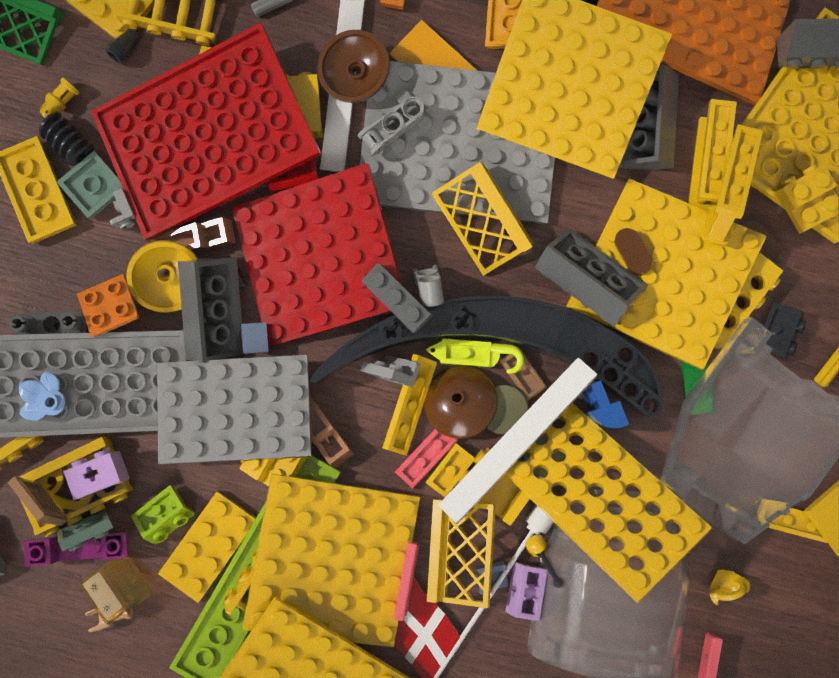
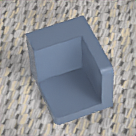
(254, 338)
(497, 569)

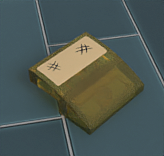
(116, 588)

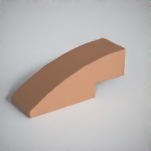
(202, 236)
(327, 437)

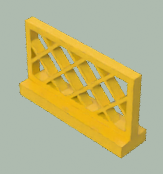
(500, 206)
(440, 556)

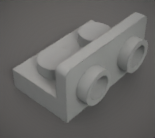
(393, 370)

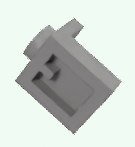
(123, 207)

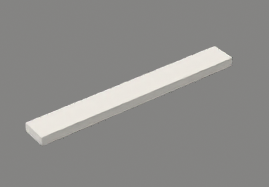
(338, 112)
(517, 440)

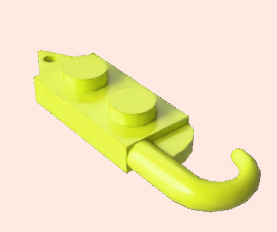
(475, 353)

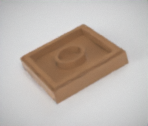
(37, 501)

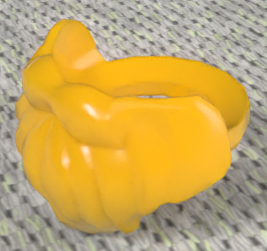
(728, 586)

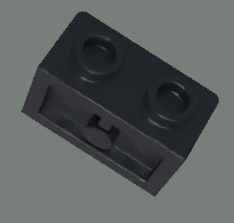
(785, 325)

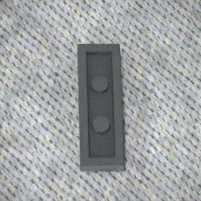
(397, 298)

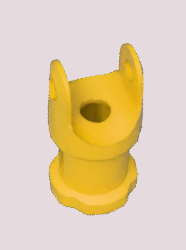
(56, 101)

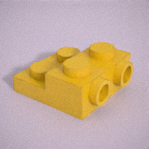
(809, 198)
(262, 468)

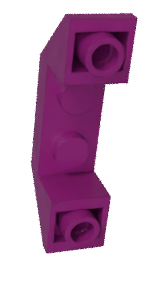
(48, 551)

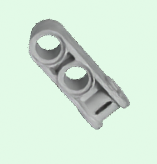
(385, 136)
(429, 286)

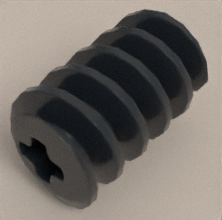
(64, 139)

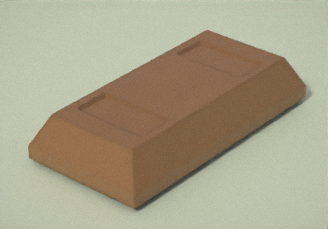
(526, 379)

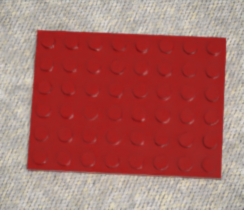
(205, 132)

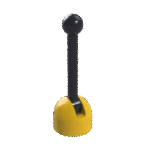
(537, 547)

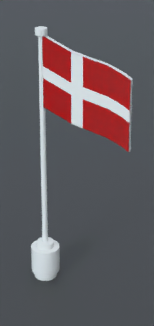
(427, 633)

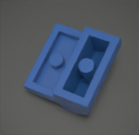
(603, 412)

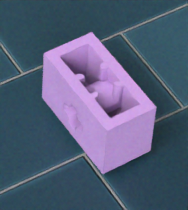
(83, 480)
(526, 591)

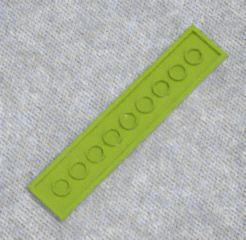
(215, 633)

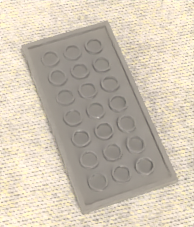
(104, 379)

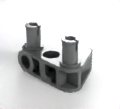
(47, 323)

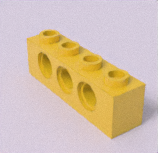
(767, 277)

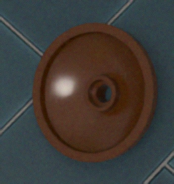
(345, 55)
(469, 415)

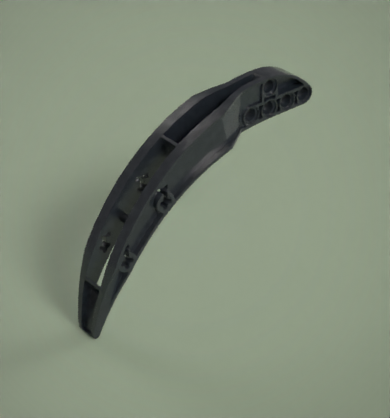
(521, 323)

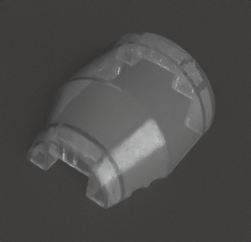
(750, 438)
(596, 625)

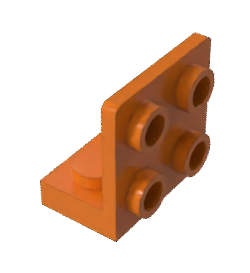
(108, 305)

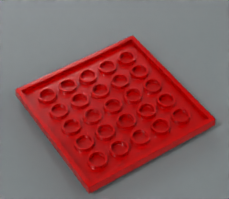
(313, 250)

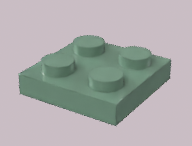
(91, 185)
(94, 526)

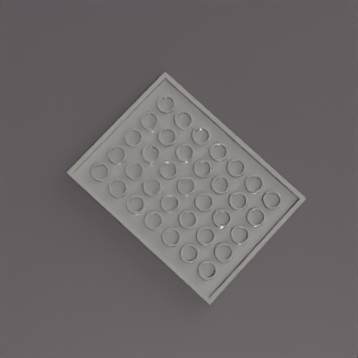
(449, 145)

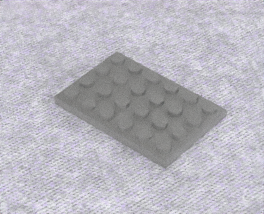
(233, 409)

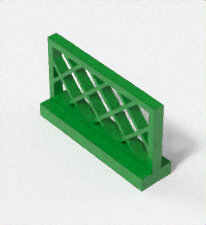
(42, 12)

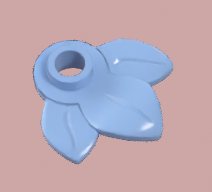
(38, 395)

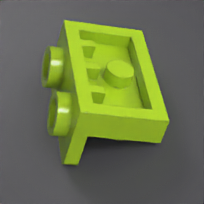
(162, 515)

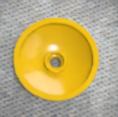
(146, 282)

